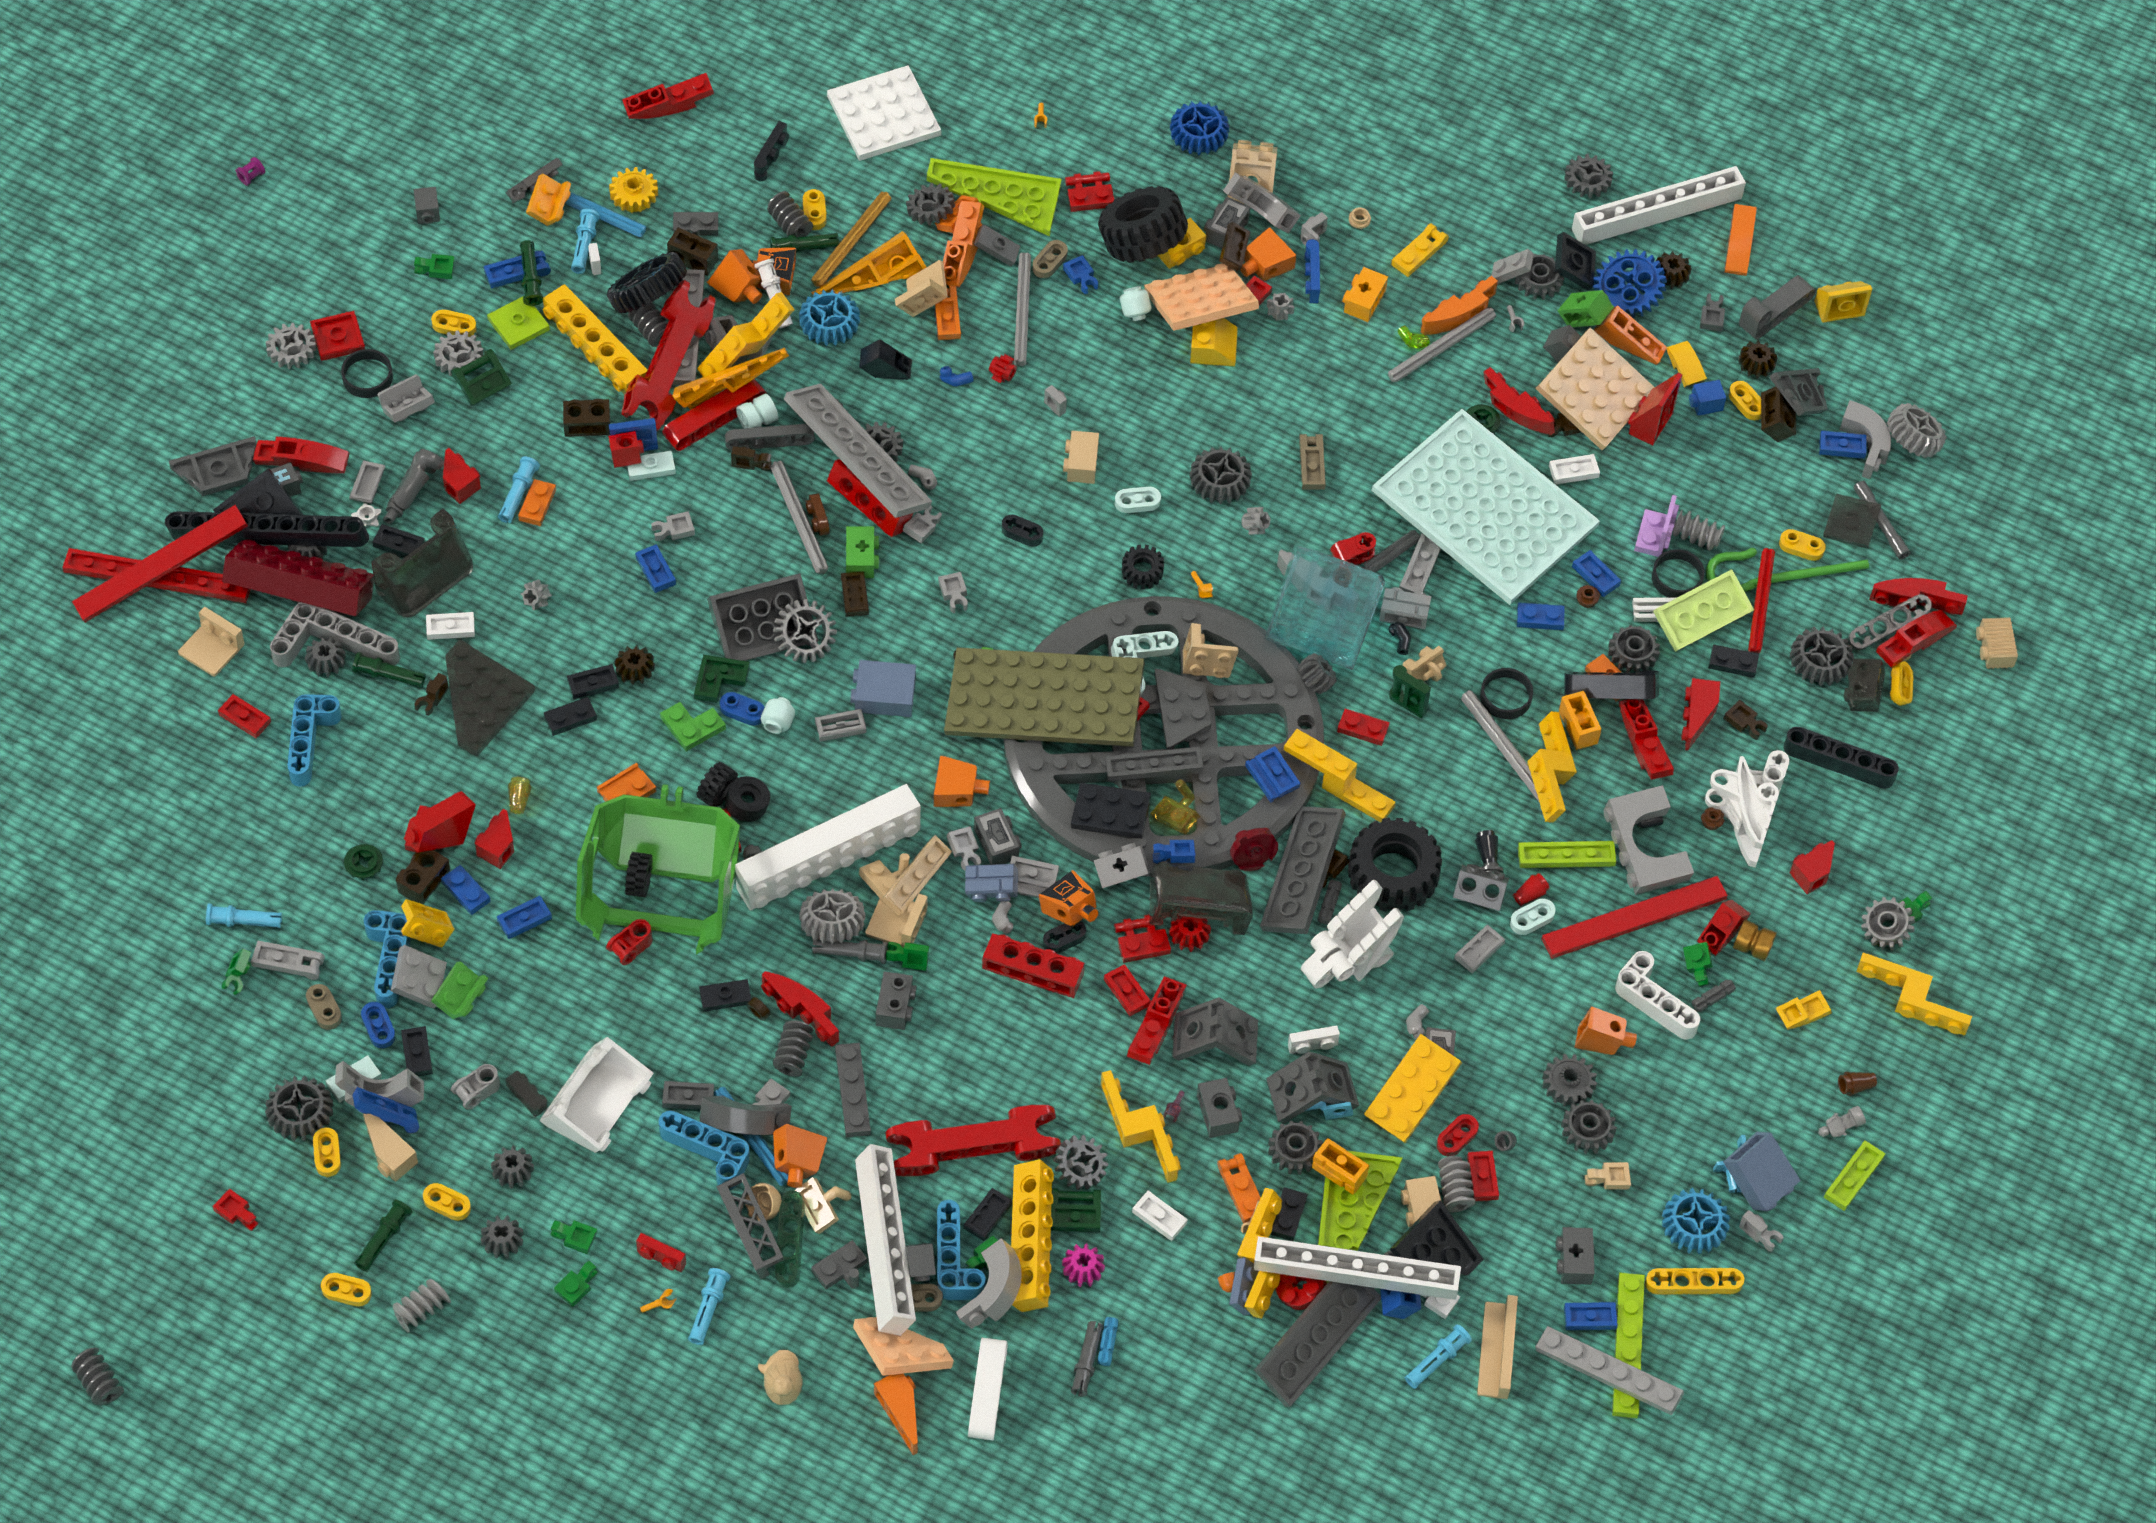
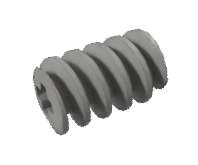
(1698, 530)
(1456, 1184)
(420, 1303)

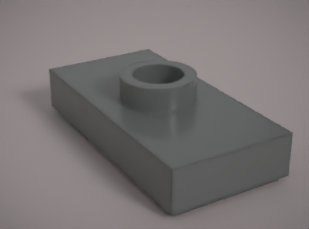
(997, 245)

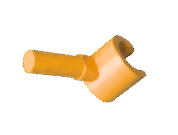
(1040, 116)
(1204, 590)
(662, 1301)

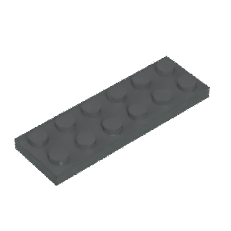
(1303, 870)
(1315, 1338)

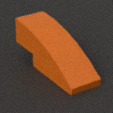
(1740, 239)

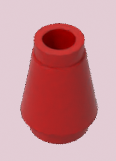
(1532, 889)

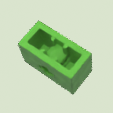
(1585, 308)
(860, 550)

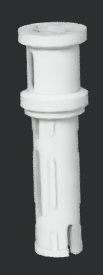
(771, 282)

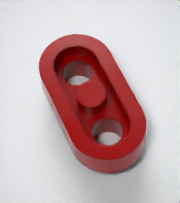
(1457, 1137)

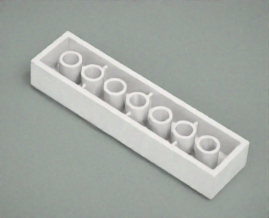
(828, 847)

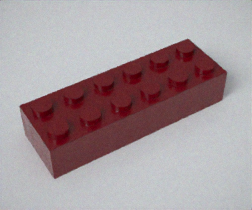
(298, 577)

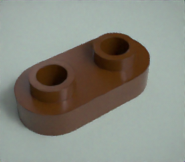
(815, 507)

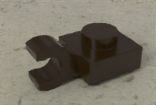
(435, 692)

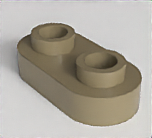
(1049, 261)
(322, 1005)
(923, 1291)

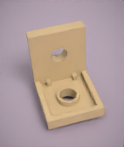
(1254, 161)

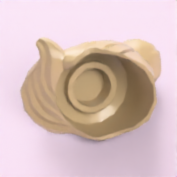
(782, 1377)

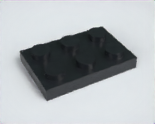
(1111, 810)

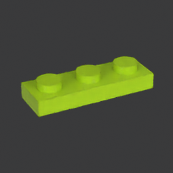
(1854, 1175)

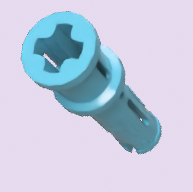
(586, 232)
(521, 480)
(231, 916)
(711, 1296)
(1445, 1347)

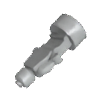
(1836, 1125)

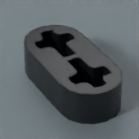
(1022, 530)
(1064, 936)

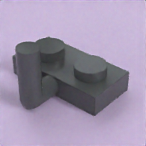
(696, 222)
(840, 1265)

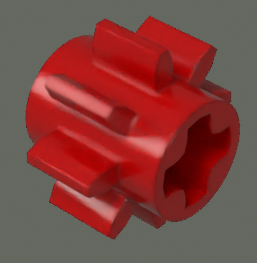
(1002, 368)

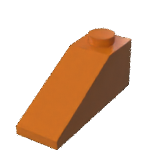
(1627, 334)
(898, 1401)

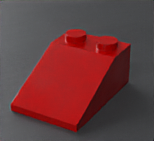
(1655, 410)

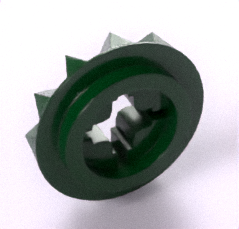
(1488, 413)
(368, 853)

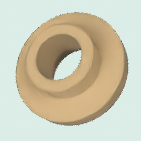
(1359, 213)

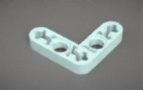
(1133, 650)

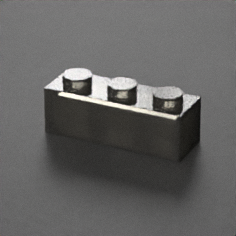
(526, 1093)

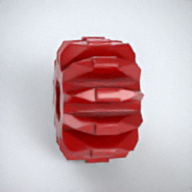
(1197, 935)

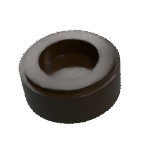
(758, 1009)

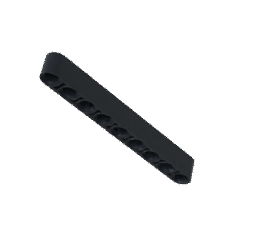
(280, 529)

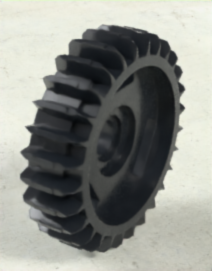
(646, 282)

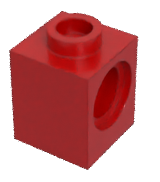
(625, 449)

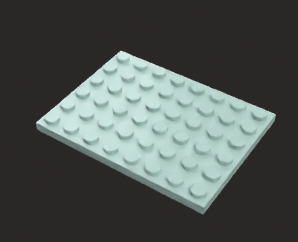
(1485, 506)

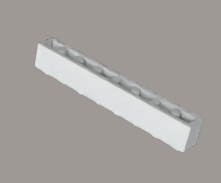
(1658, 205)
(885, 1240)
(1357, 1268)

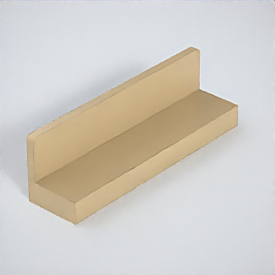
(1497, 1348)

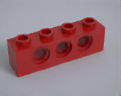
(860, 496)
(1040, 975)

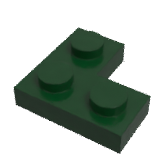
(717, 671)

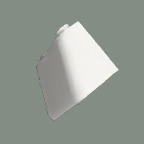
(596, 1095)

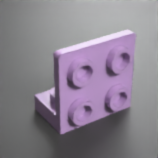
(1656, 530)

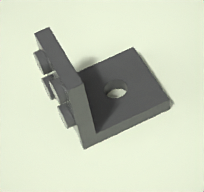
(1217, 1026)
(1316, 1080)

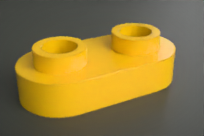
(815, 207)
(454, 321)
(1748, 401)
(1802, 545)
(1901, 684)
(326, 1153)
(448, 1201)
(347, 1289)

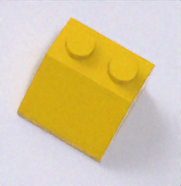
(1842, 301)
(1214, 343)

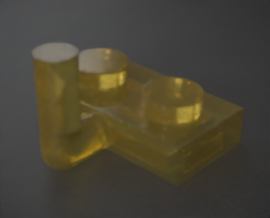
(1177, 814)

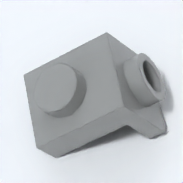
(1313, 228)

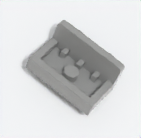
(405, 399)

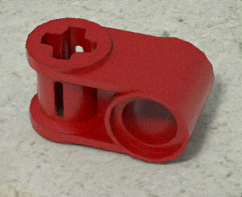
(1355, 550)
(627, 944)

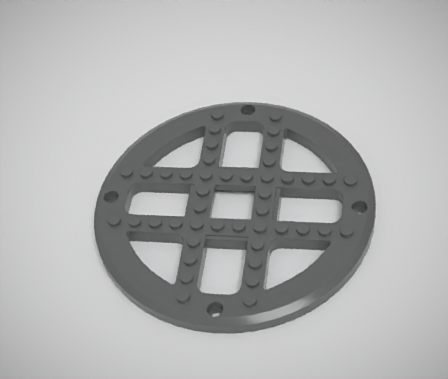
(1284, 693)

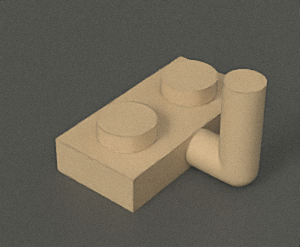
(880, 878)
(818, 1206)

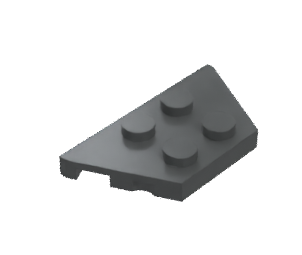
(1801, 390)
(217, 467)
(1182, 707)

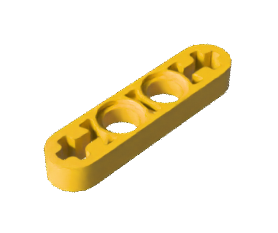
(1694, 1276)

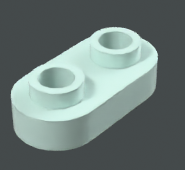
(1137, 499)
(1530, 916)

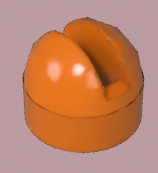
(1226, 1281)

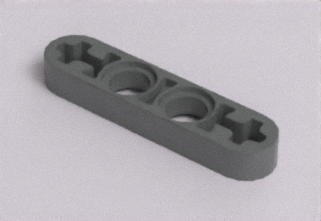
(768, 436)
(1888, 619)

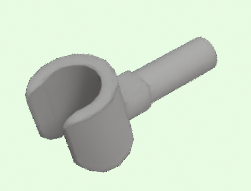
(1514, 319)

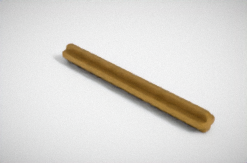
(851, 239)

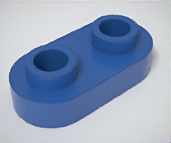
(741, 708)
(379, 1026)

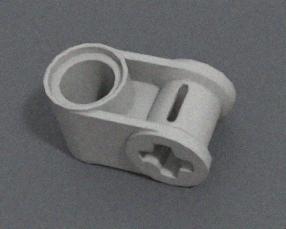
(474, 1088)

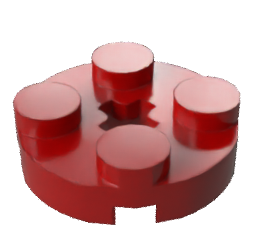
(1298, 1298)

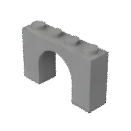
(1644, 871)

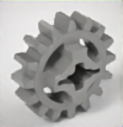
(290, 345)
(457, 351)

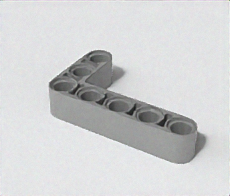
(336, 629)

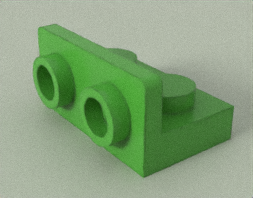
(459, 991)

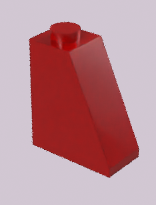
(441, 824)

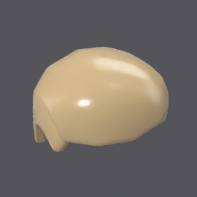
(768, 1200)

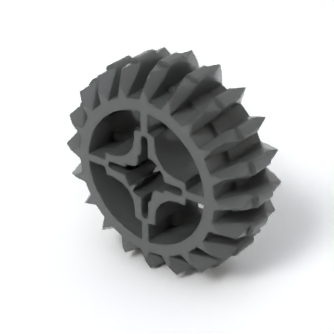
(1209, 480)
(1826, 649)
(279, 1108)

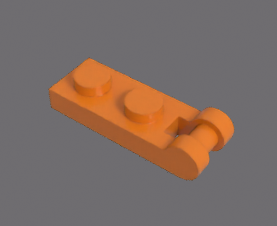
(948, 316)
(1240, 1186)

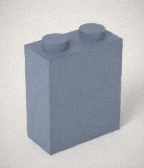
(884, 688)
(1762, 1171)

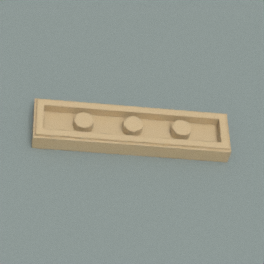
(916, 875)

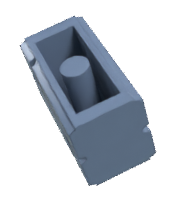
(991, 882)

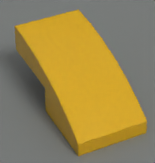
(1687, 363)
(1803, 1011)

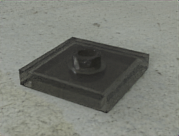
(1852, 521)

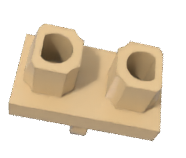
(1428, 666)

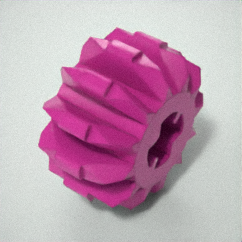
(1087, 1257)

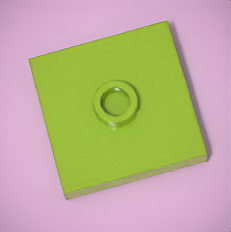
(518, 323)

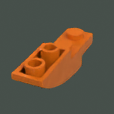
(961, 250)
(1456, 311)

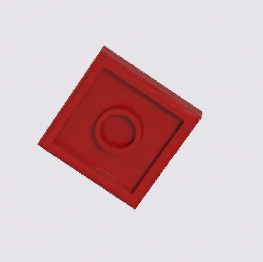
(337, 335)

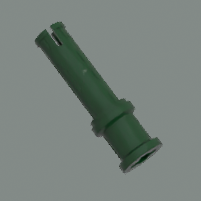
(805, 243)
(531, 280)
(377, 668)
(388, 1226)

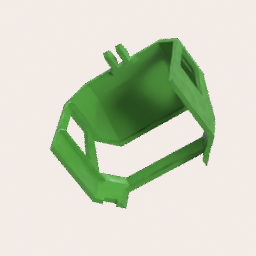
(684, 844)

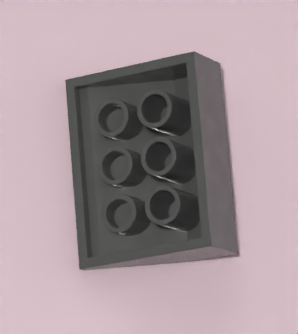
(748, 614)

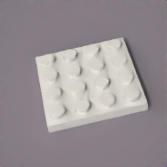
(883, 113)

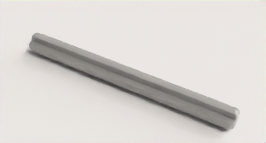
(1022, 309)
(1441, 344)
(799, 517)
(1499, 738)

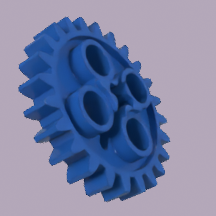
(1643, 269)

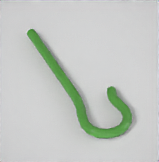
(1783, 576)

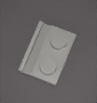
(1034, 876)

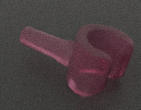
(1173, 1108)

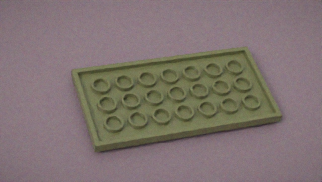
(1044, 696)

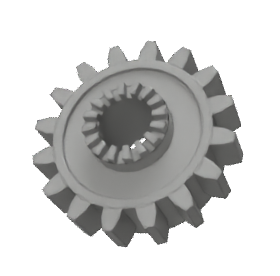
(1887, 911)

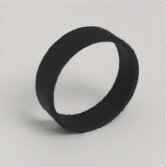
(361, 355)
(1676, 554)
(1507, 673)

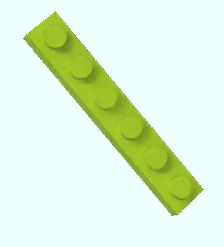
(1628, 1336)

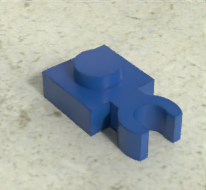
(1081, 272)

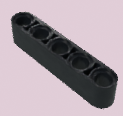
(1829, 759)

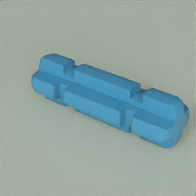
(1107, 1341)

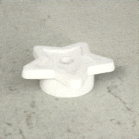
(367, 510)

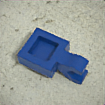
(1178, 851)

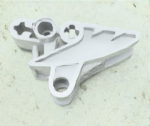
(1750, 800)
(1355, 940)

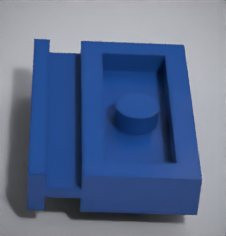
(644, 429)
(1272, 774)

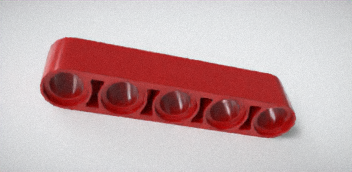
(709, 415)

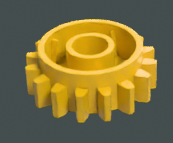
(633, 190)

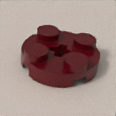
(1246, 841)

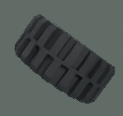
(1143, 224)
(1403, 839)

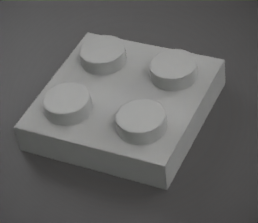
(417, 975)

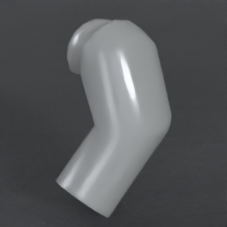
(926, 476)
(1000, 917)
(1414, 1022)

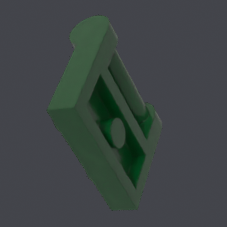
(484, 384)
(1416, 692)
(1076, 1216)

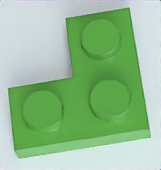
(691, 730)

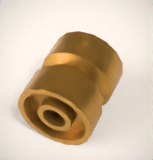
(1755, 940)

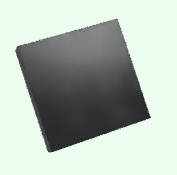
(1575, 261)

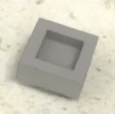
(1055, 400)

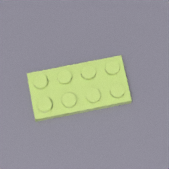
(1703, 610)

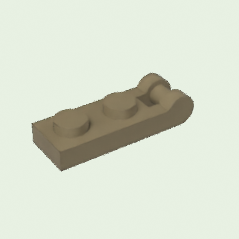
(1312, 462)

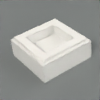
(594, 259)

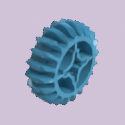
(828, 312)
(1685, 1228)

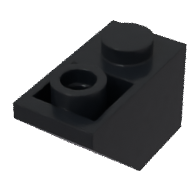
(885, 361)

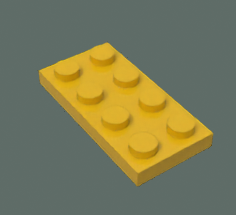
(1412, 1088)

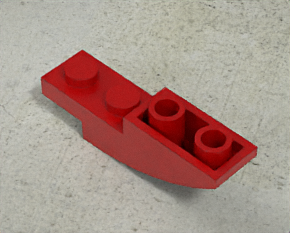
(667, 101)
(1519, 408)
(302, 453)
(1900, 590)
(1915, 636)
(1644, 739)
(796, 1000)
(1157, 1021)

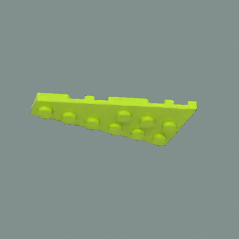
(1013, 194)
(1349, 1216)

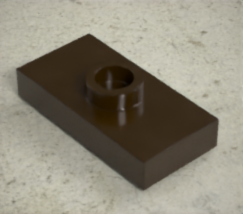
(1234, 246)
(854, 594)

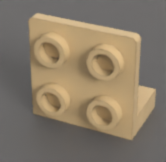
(923, 290)
(212, 643)
(1206, 658)
(890, 927)

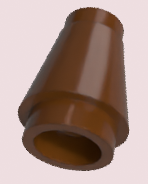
(1856, 1082)

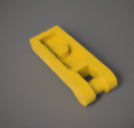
(1419, 250)

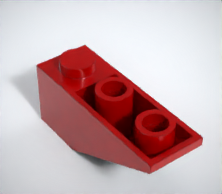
(1702, 706)

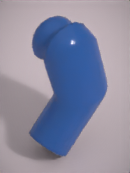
(954, 379)

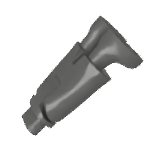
(412, 483)

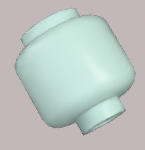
(1135, 303)
(777, 715)

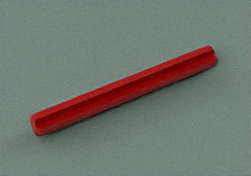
(1761, 600)

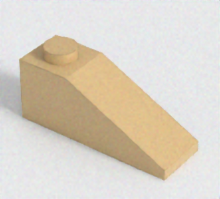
(391, 1151)

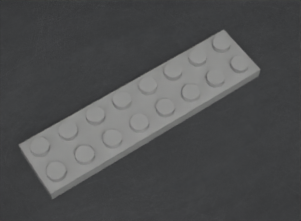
(858, 450)

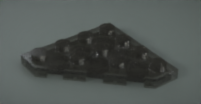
(482, 695)

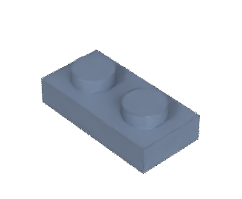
(1242, 1284)

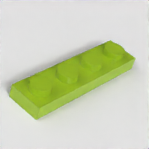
(1566, 854)

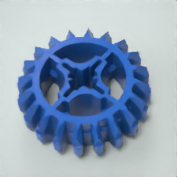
(1199, 128)

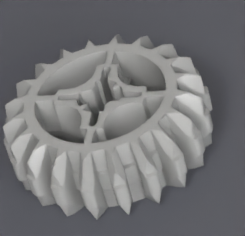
(1916, 430)
(810, 640)
(832, 916)

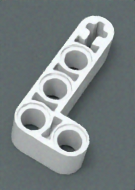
(1688, 1019)
(987, 1388)

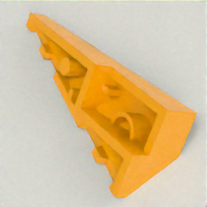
(887, 263)
(733, 378)

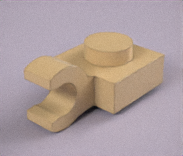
(1613, 1175)

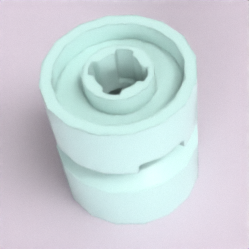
(760, 412)

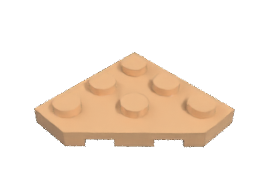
(901, 1353)

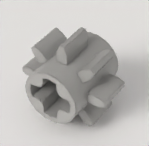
(1280, 306)
(1256, 520)
(536, 594)

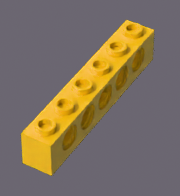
(606, 351)
(1032, 1232)

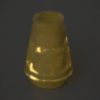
(519, 791)

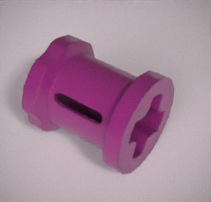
(255, 165)

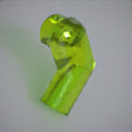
(1413, 340)

